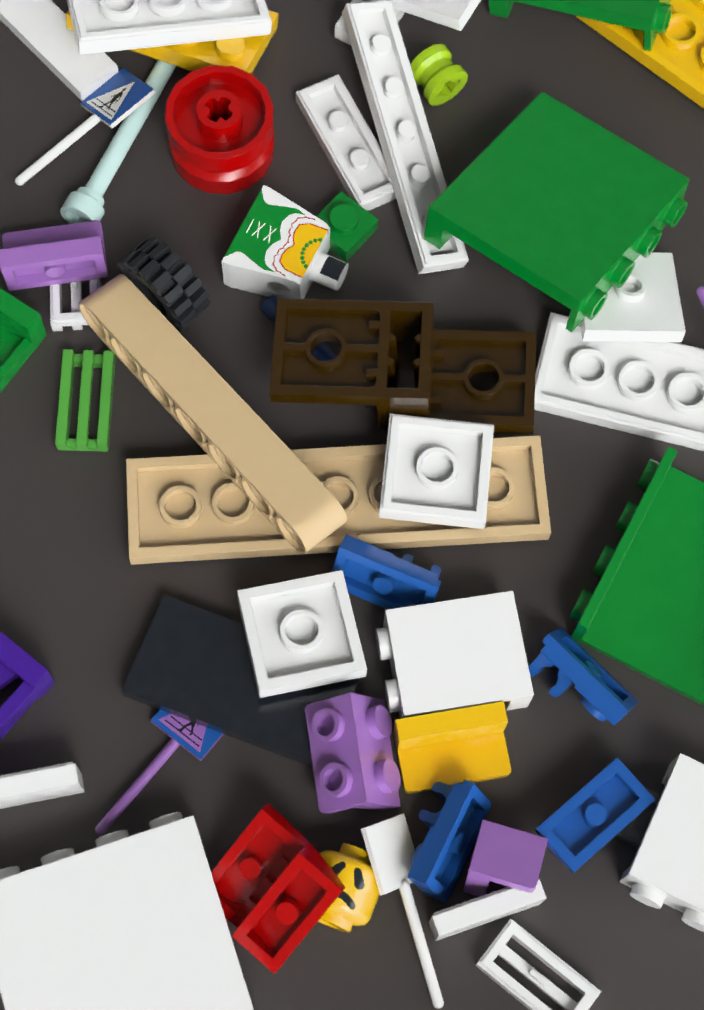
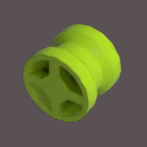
(438, 74)

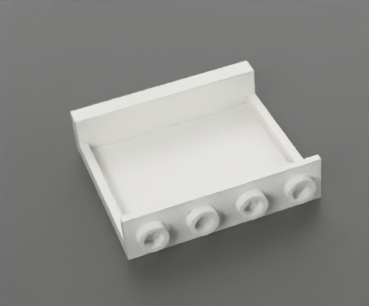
(119, 927)

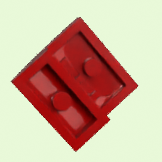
(274, 887)

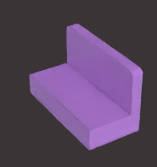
(53, 255)

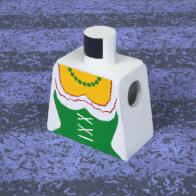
(281, 250)

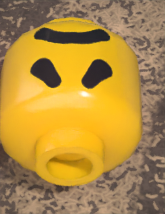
(361, 893)

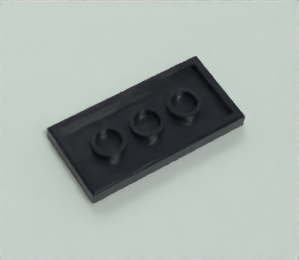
(204, 673)

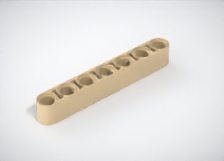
(213, 414)

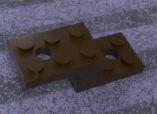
(401, 363)

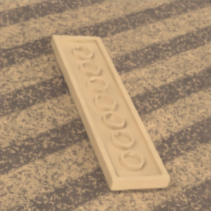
(196, 513)

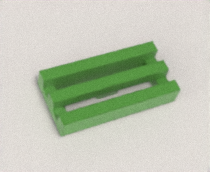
(88, 362)

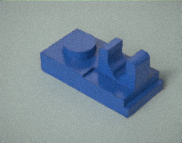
(383, 577)
(600, 690)
(595, 815)
(451, 837)

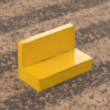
(452, 746)

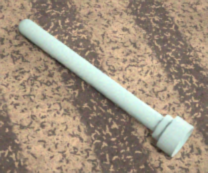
(88, 201)

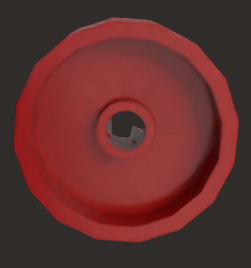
(220, 129)

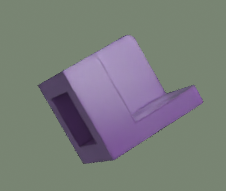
(505, 858)

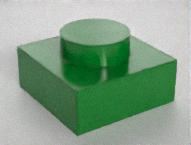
(348, 225)

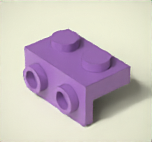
(352, 754)

